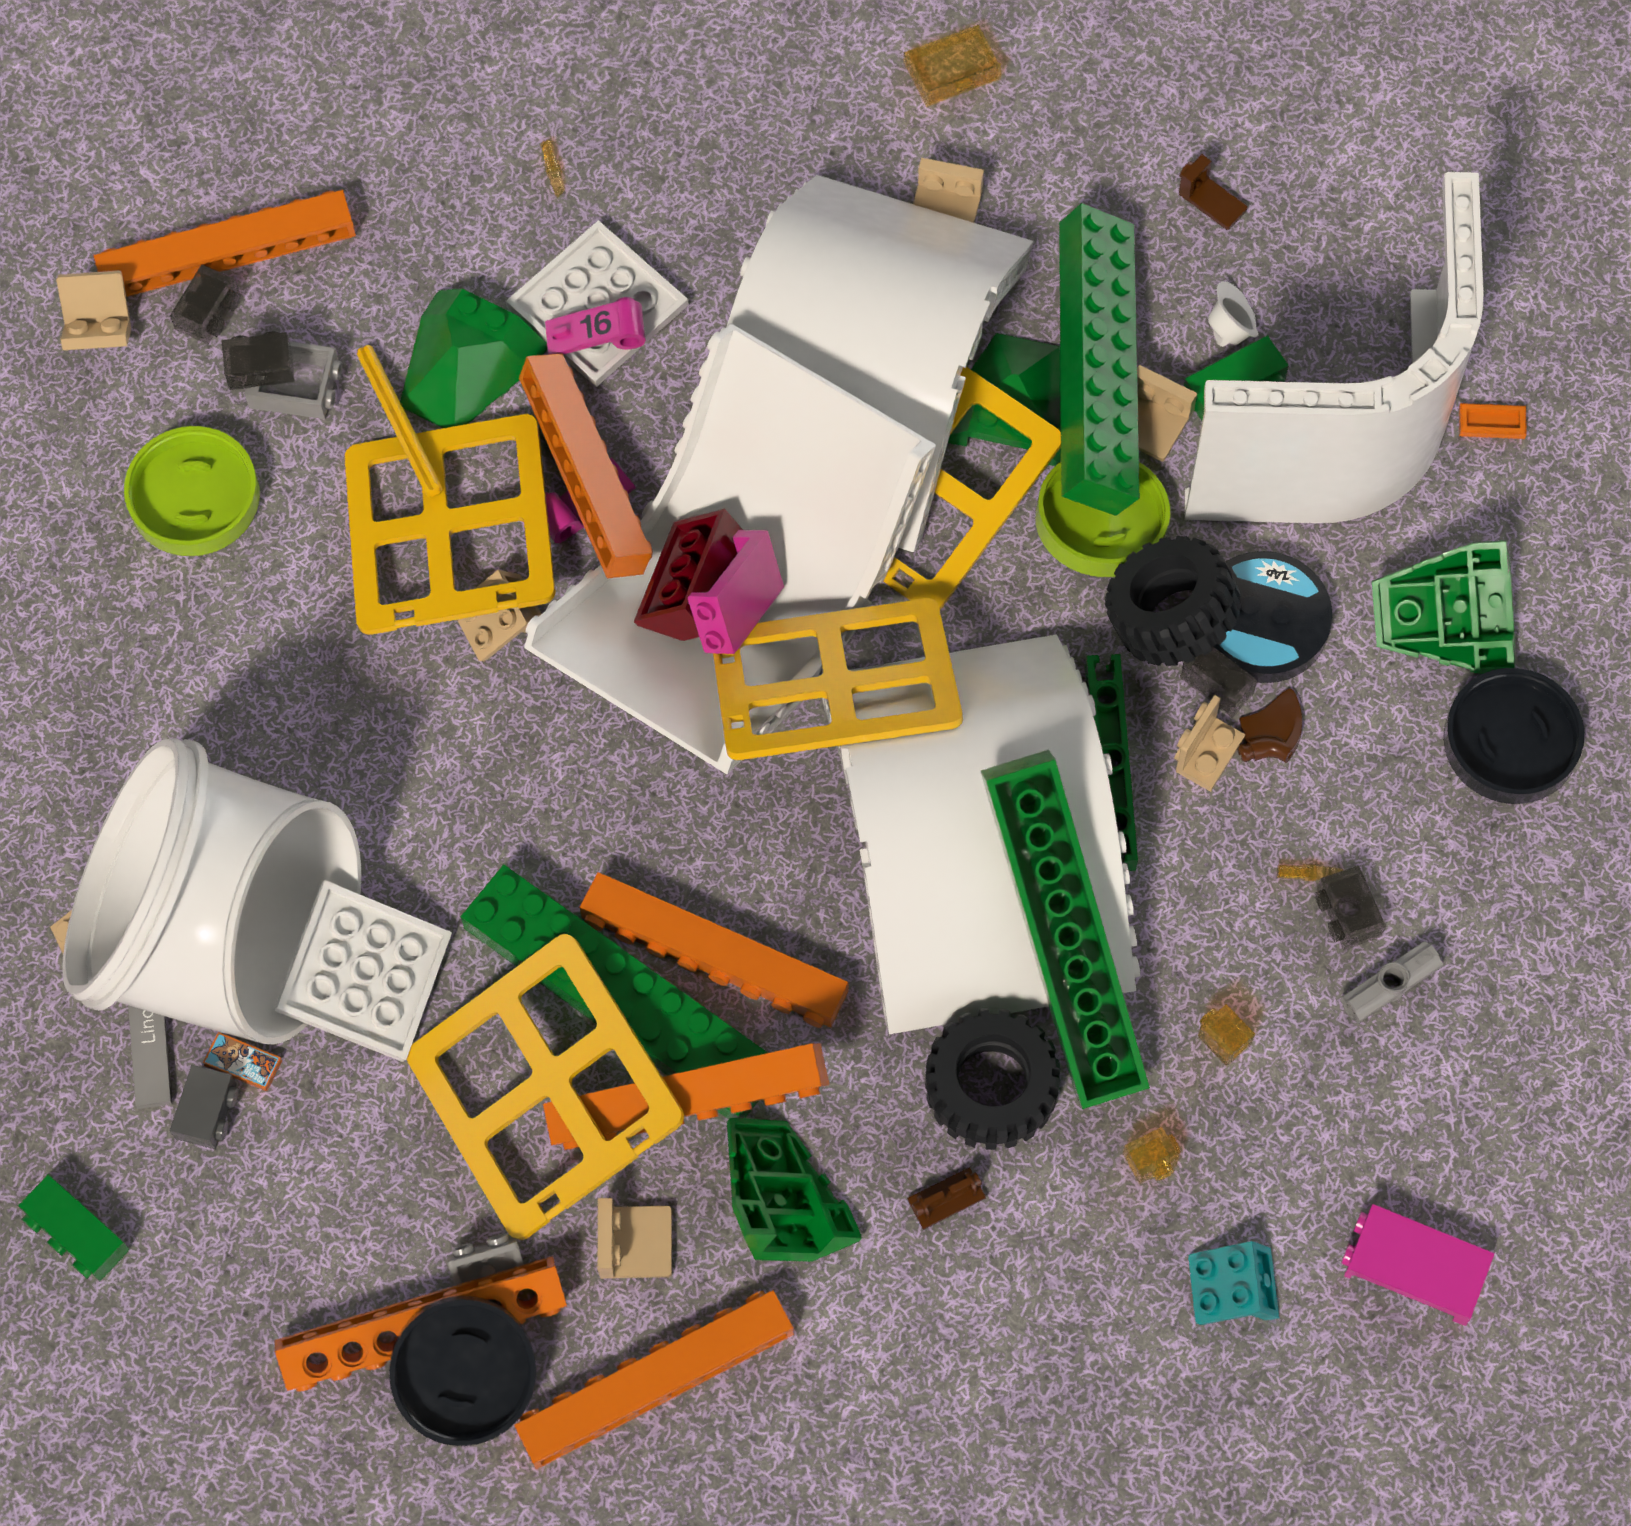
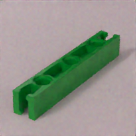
(1112, 732)

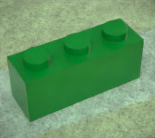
(1252, 363)
(72, 1229)

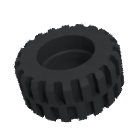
(1190, 626)
(992, 1034)

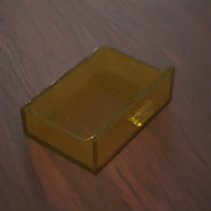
(952, 65)

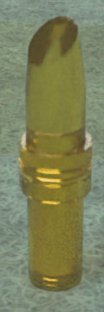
(552, 167)
(1307, 872)

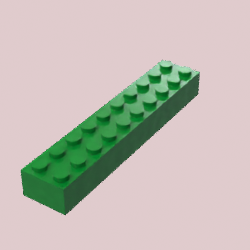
(1098, 360)
(1065, 928)
(670, 1025)

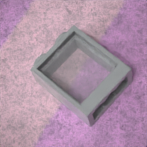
(312, 391)

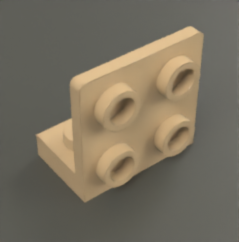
(949, 188)
(94, 310)
(1162, 412)
(493, 631)
(1207, 747)
(634, 1241)

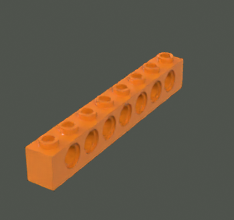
(366, 1327)

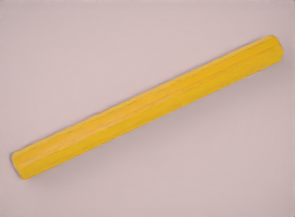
(399, 421)

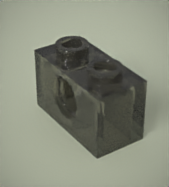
(1352, 889)

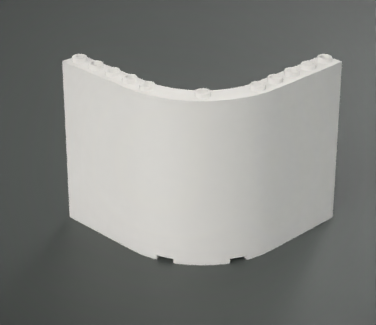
(879, 303)
(1347, 446)
(780, 458)
(933, 857)

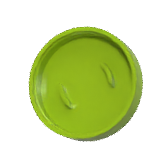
(191, 491)
(1096, 540)

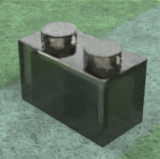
(205, 304)
(258, 360)
(1220, 677)

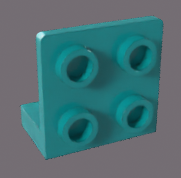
(1233, 1283)

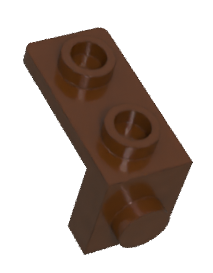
(1208, 195)

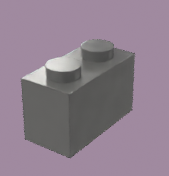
(204, 1107)

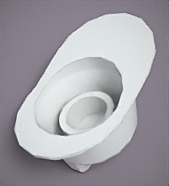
(1232, 316)

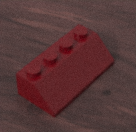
(689, 562)

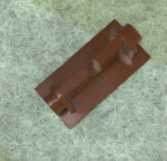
(946, 1198)

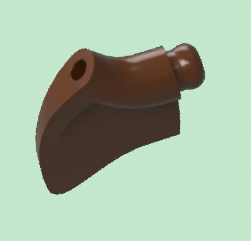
(1273, 731)

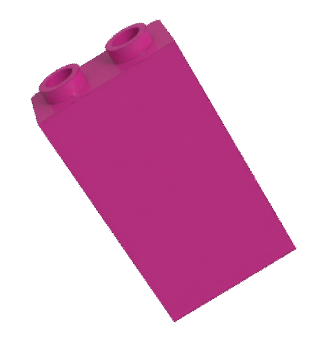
(739, 596)
(1418, 1262)

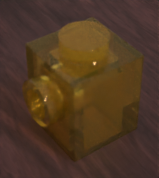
(1225, 1034)
(1152, 1155)

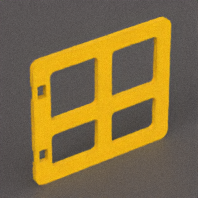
(986, 514)
(440, 522)
(840, 684)
(549, 1079)

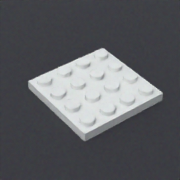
(592, 274)
(363, 971)

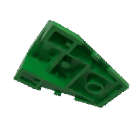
(465, 357)
(1026, 373)
(1451, 608)
(780, 1200)

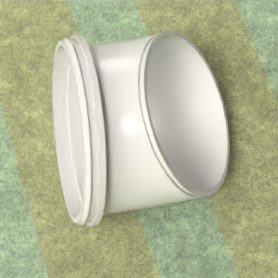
(203, 894)

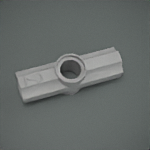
(1407, 970)

